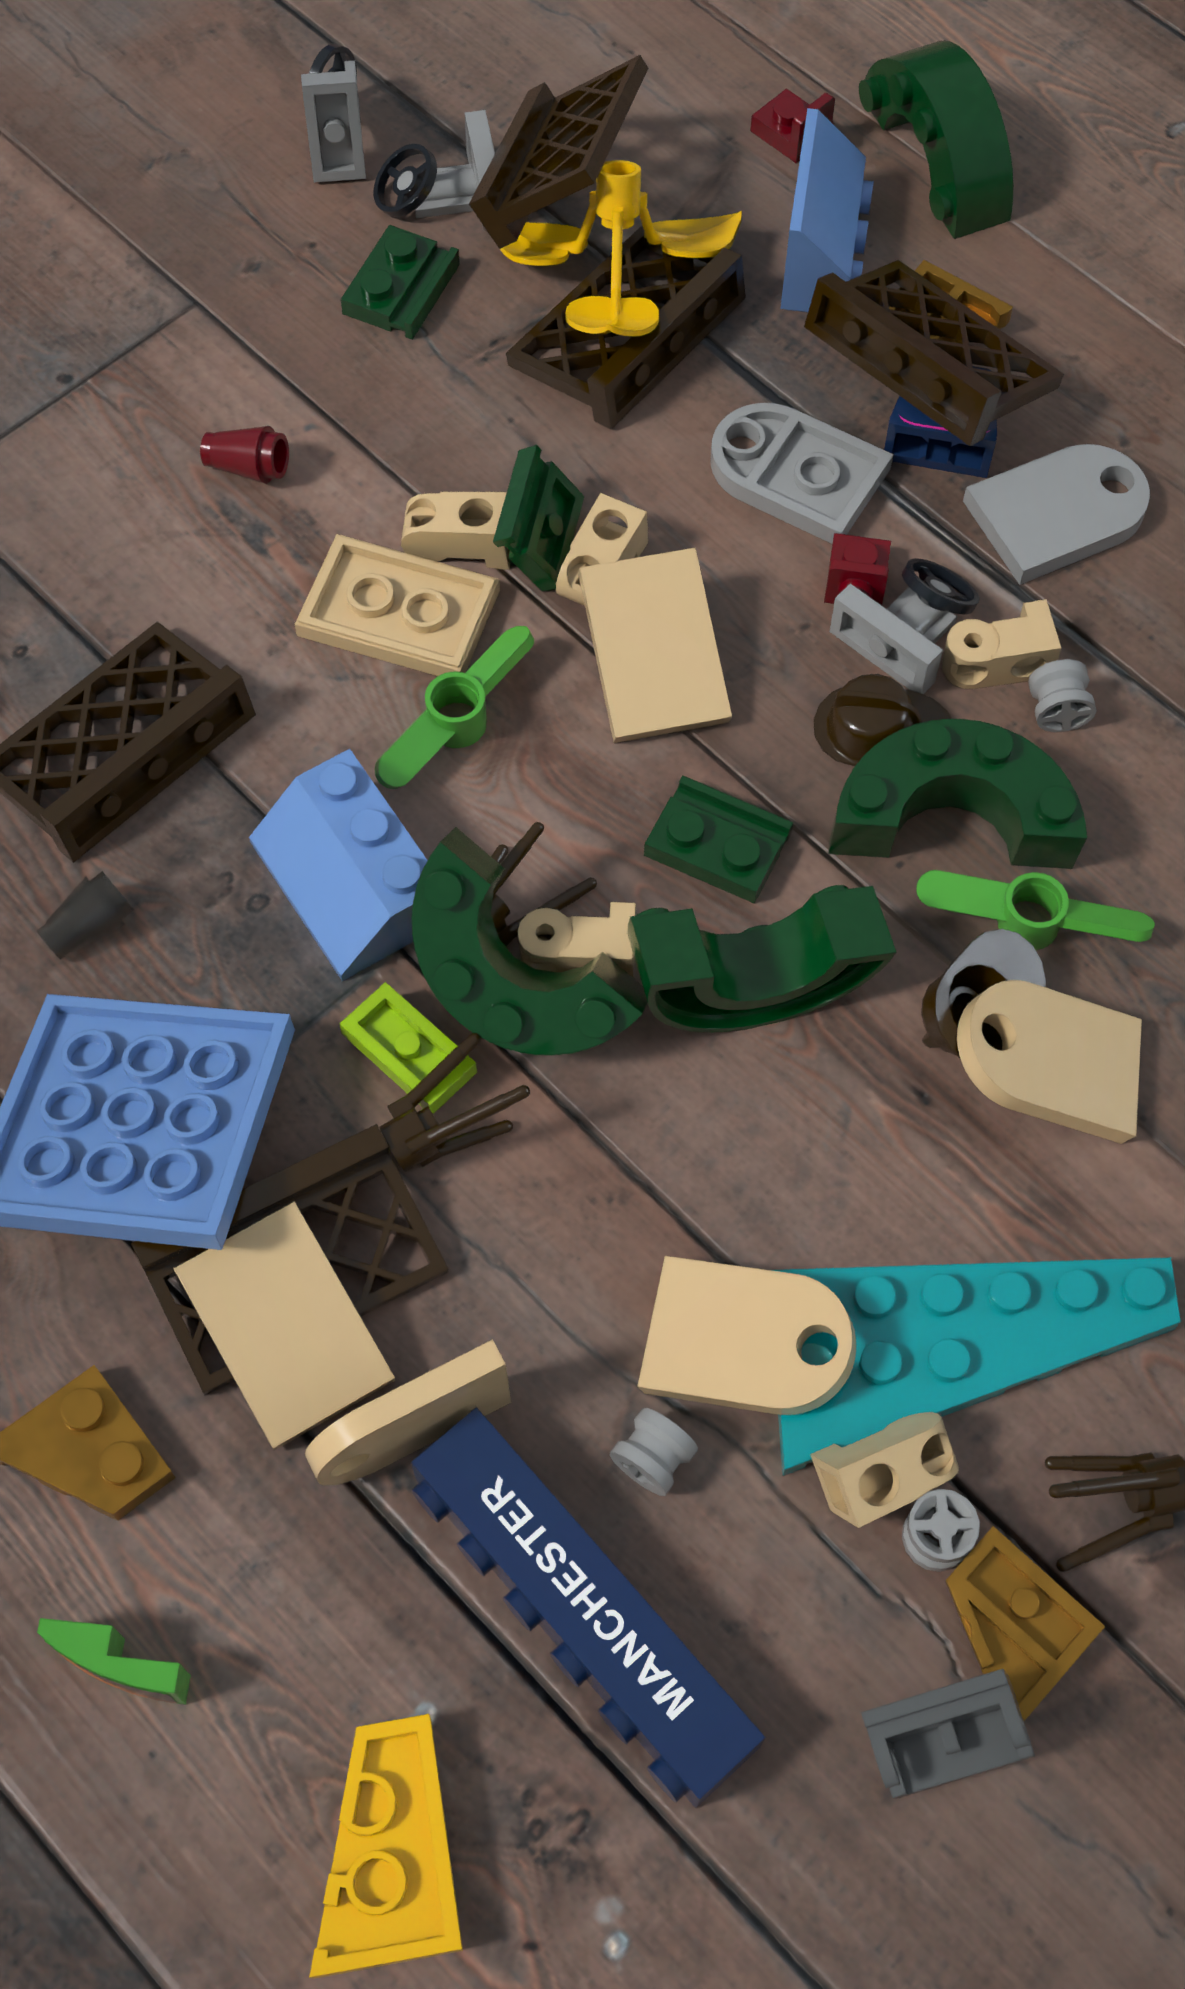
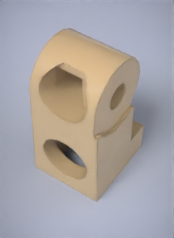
(455, 527)
(602, 542)
(1000, 651)
(565, 943)
(886, 1468)

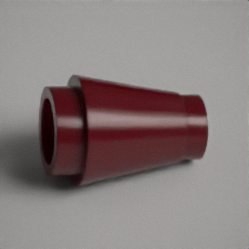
(247, 452)

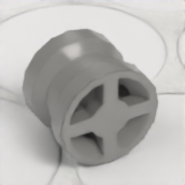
(1062, 695)
(653, 1451)
(944, 1516)

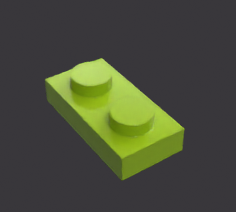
(404, 1044)

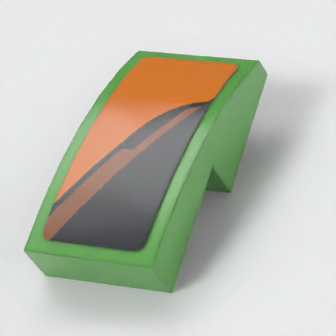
(99, 1652)

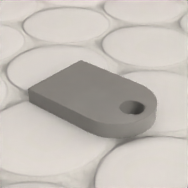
(797, 468)
(1059, 509)

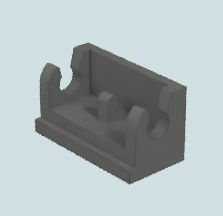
(948, 1734)

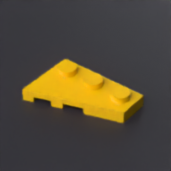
(391, 1860)

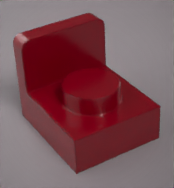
(783, 121)
(859, 563)

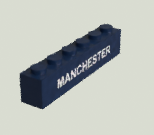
(587, 1608)

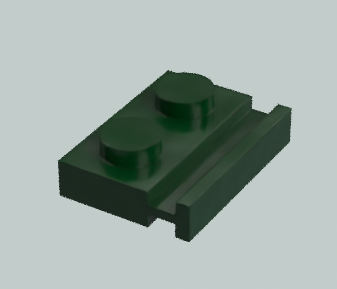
(400, 281)
(538, 517)
(718, 839)

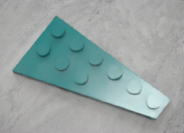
(968, 1334)

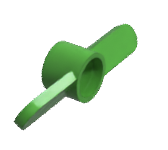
(436, 730)
(997, 901)

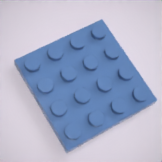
(137, 1118)

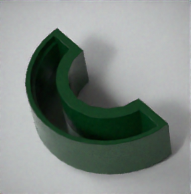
(959, 128)
(964, 768)
(767, 970)
(493, 989)

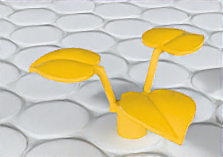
(618, 202)

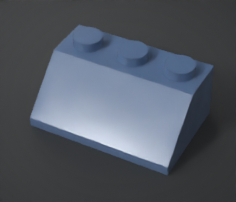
(825, 212)
(343, 863)

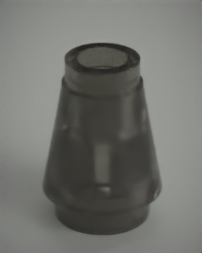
(85, 916)

